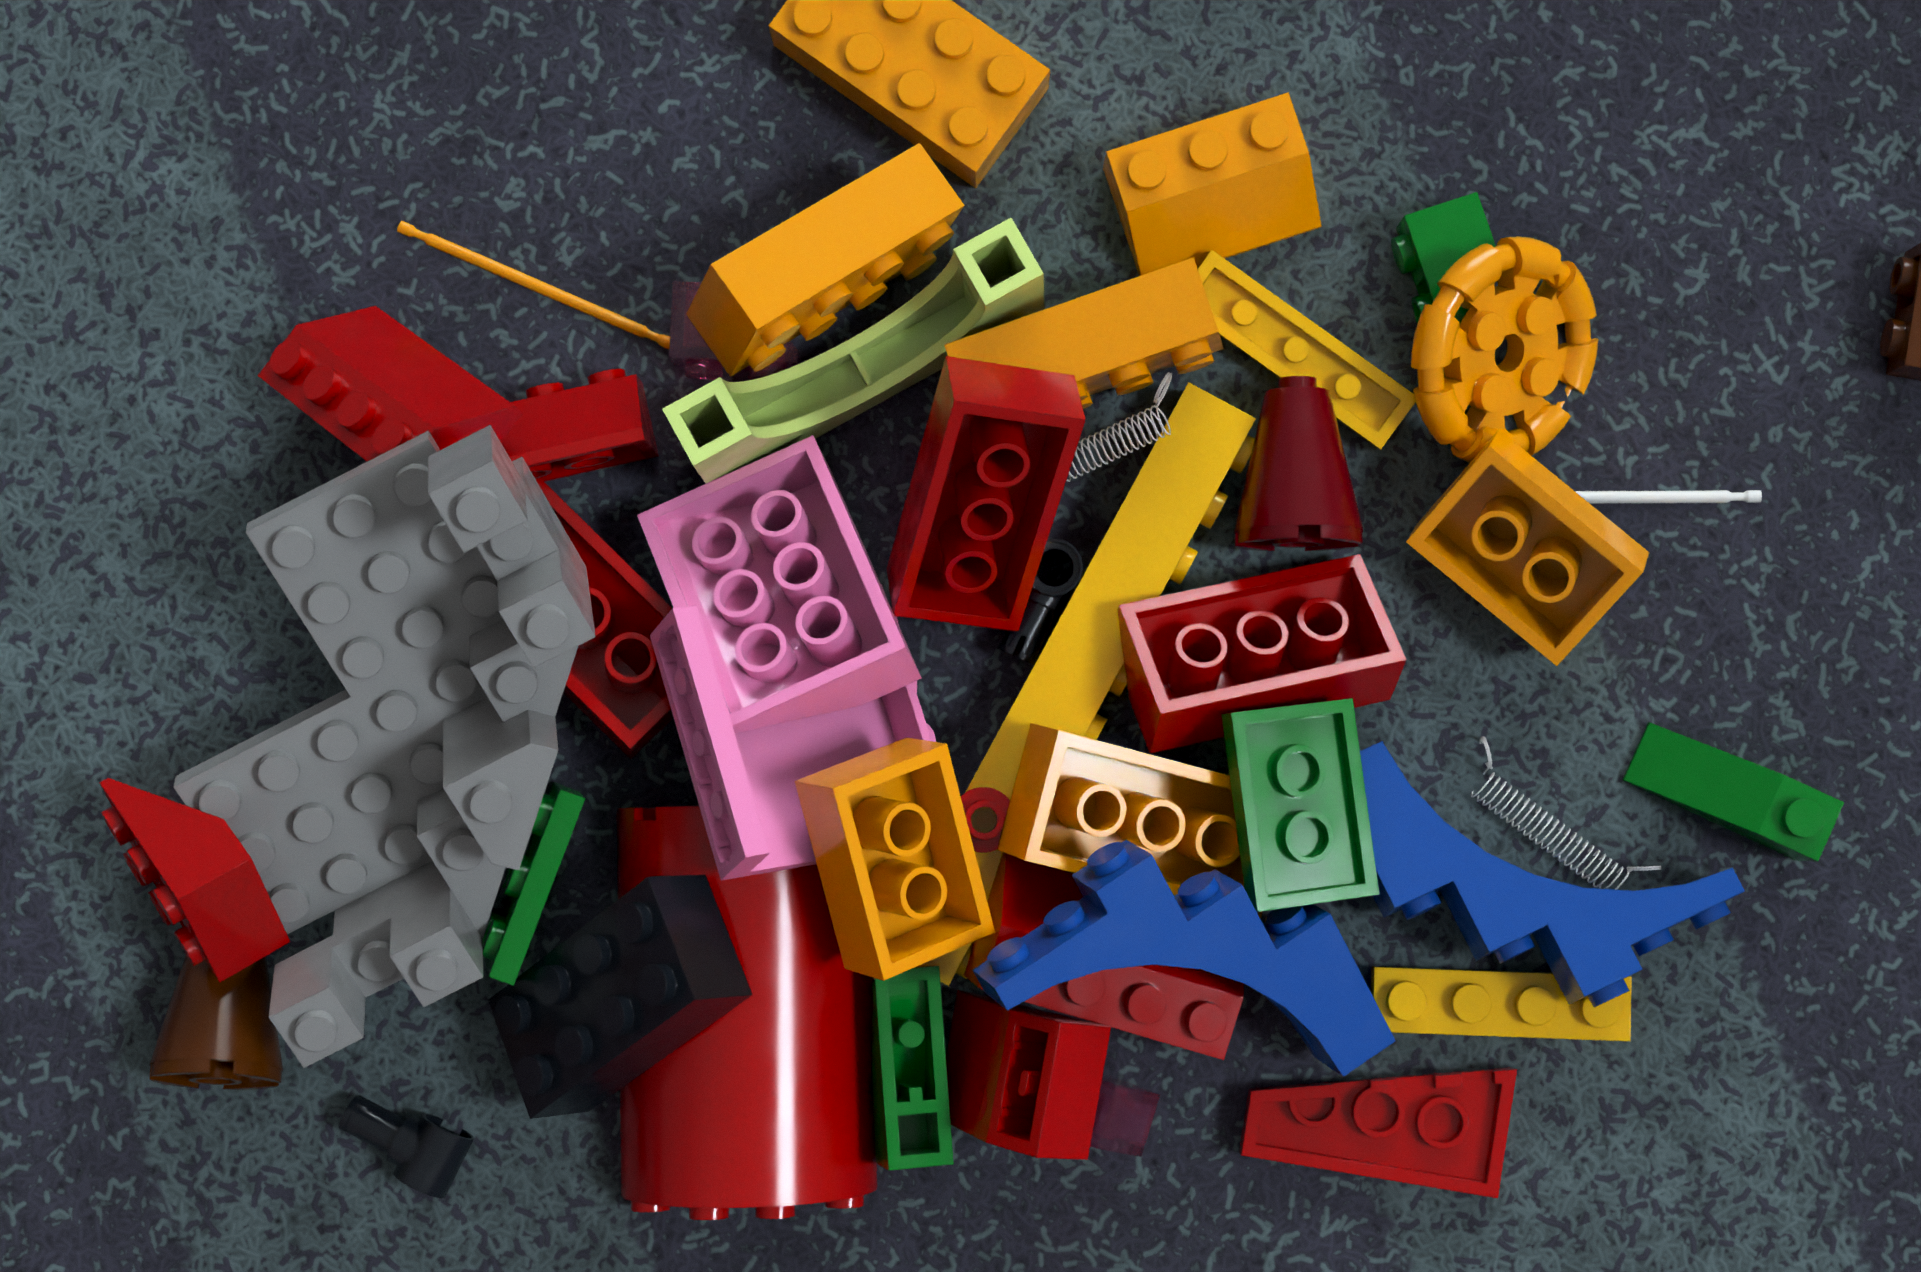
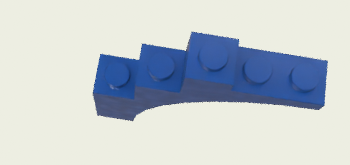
(1499, 905)
(1209, 926)

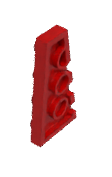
(1402, 1129)

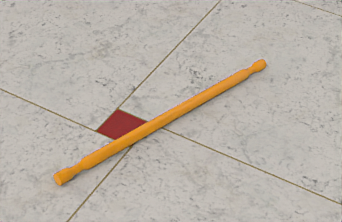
(534, 284)

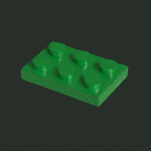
(1300, 804)
(510, 934)

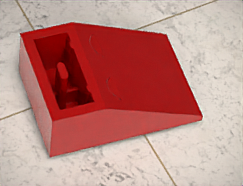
(198, 876)
(1024, 1077)

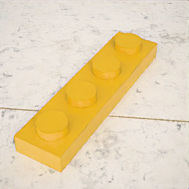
(1296, 346)
(1493, 1005)

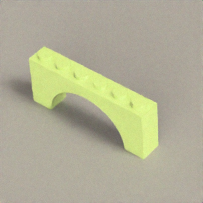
(740, 422)

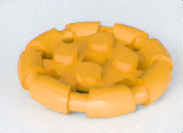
(1532, 357)

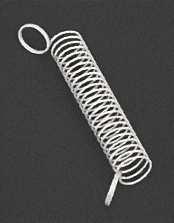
(1157, 399)
(1489, 766)

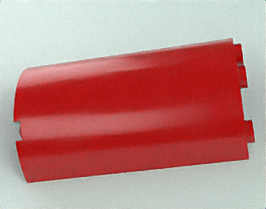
(777, 1090)

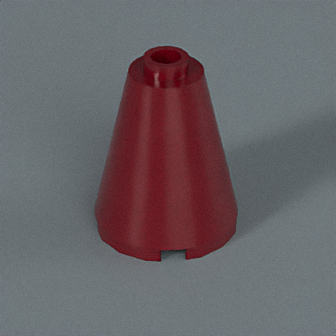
(1298, 475)

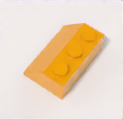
(1215, 186)

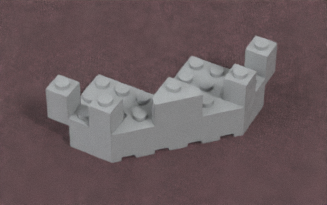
(413, 789)

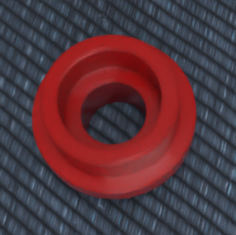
(998, 804)

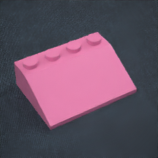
(781, 590)

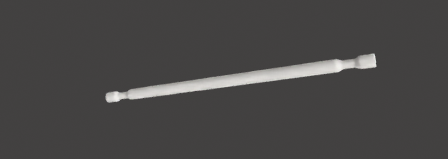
(1713, 496)

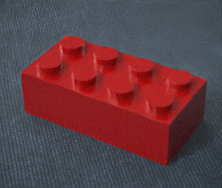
(984, 493)

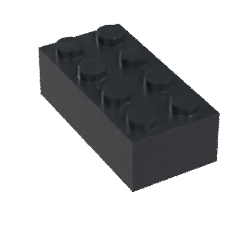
(619, 995)

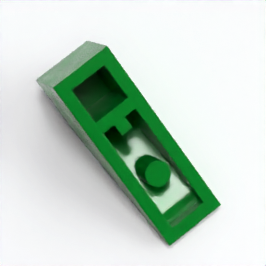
(1734, 793)
(910, 1072)

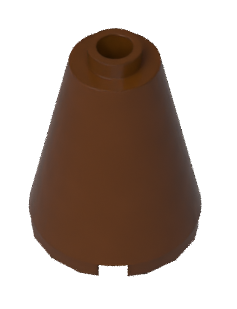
(219, 1031)

